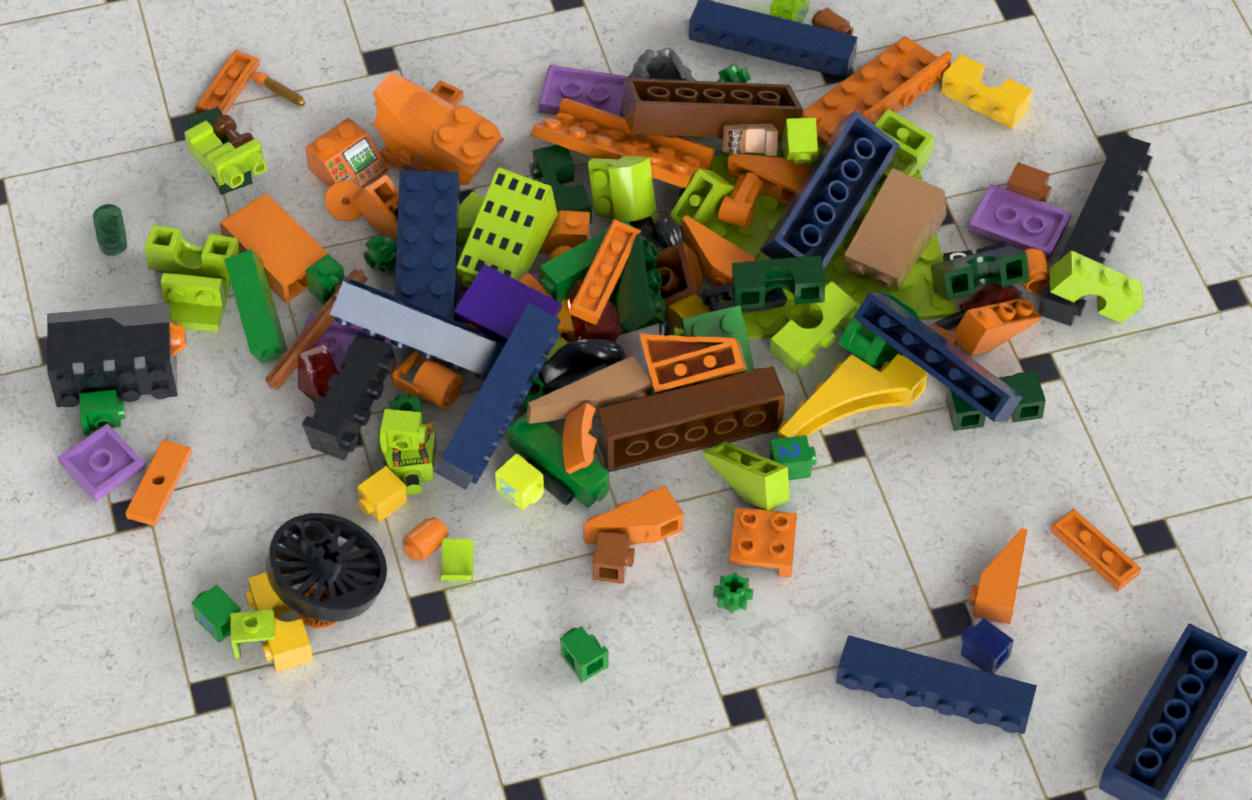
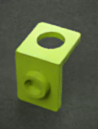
(457, 560)
(251, 627)

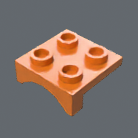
(763, 539)

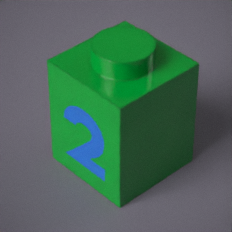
(794, 454)
(213, 612)

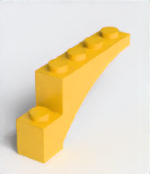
(856, 389)

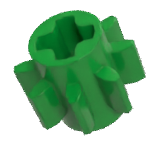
(734, 74)
(381, 253)
(733, 592)

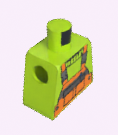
(413, 465)

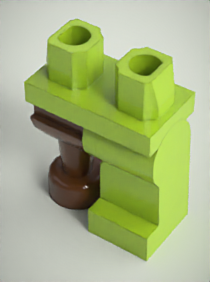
(226, 160)

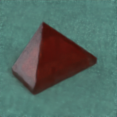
(991, 295)
(315, 371)

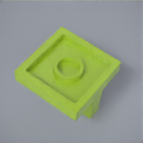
(196, 300)

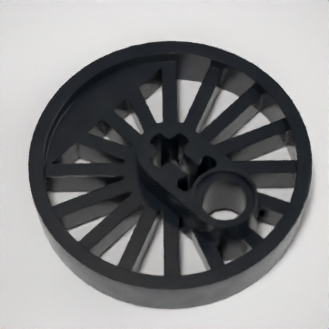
(319, 559)

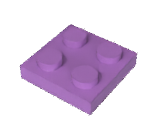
(101, 462)

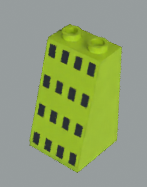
(508, 227)

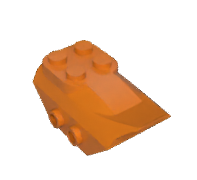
(431, 131)

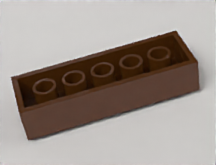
(704, 107)
(690, 418)

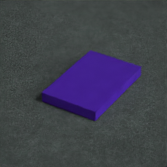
(498, 301)

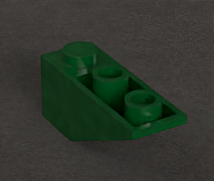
(639, 291)

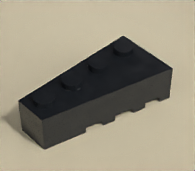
(350, 397)

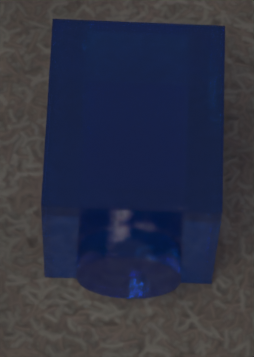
(986, 646)

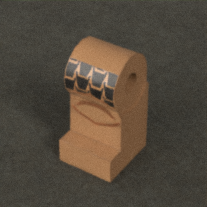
(750, 139)

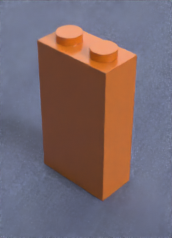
(279, 243)

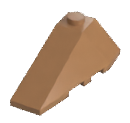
(610, 385)

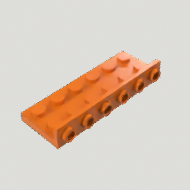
(882, 84)
(609, 137)

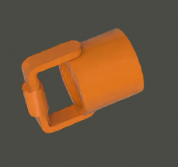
(431, 382)

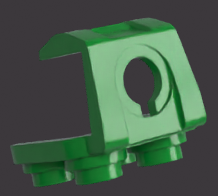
(867, 344)

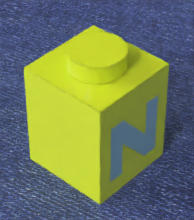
(519, 482)

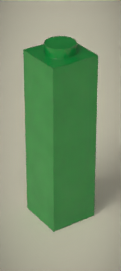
(562, 272)
(256, 306)
(546, 449)

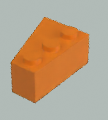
(684, 360)

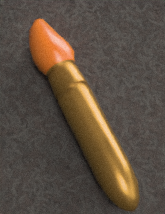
(278, 88)

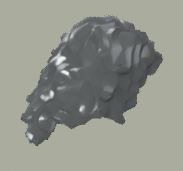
(660, 65)

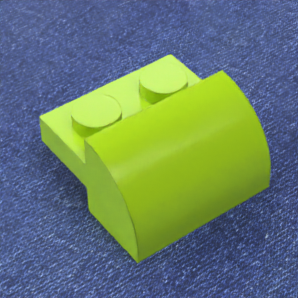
(914, 143)
(622, 187)

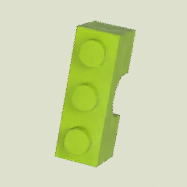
(170, 252)
(1079, 276)
(798, 346)

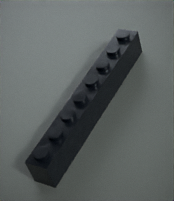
(1101, 217)

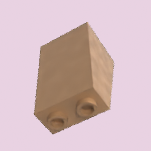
(896, 229)

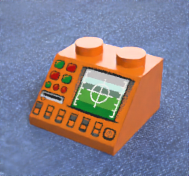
(345, 155)

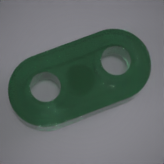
(110, 229)

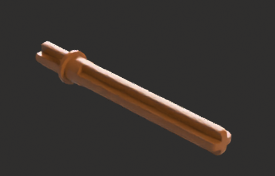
(307, 338)

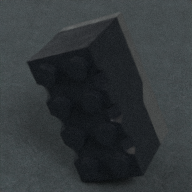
(113, 350)

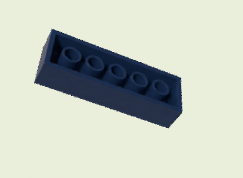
(832, 191)
(428, 240)
(494, 403)
(1173, 717)

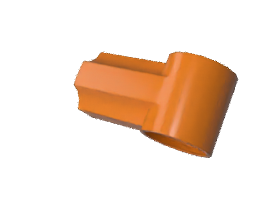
(739, 206)

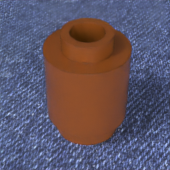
(832, 21)

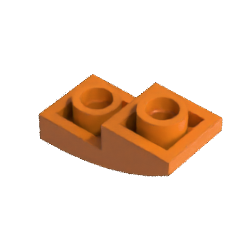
(576, 441)

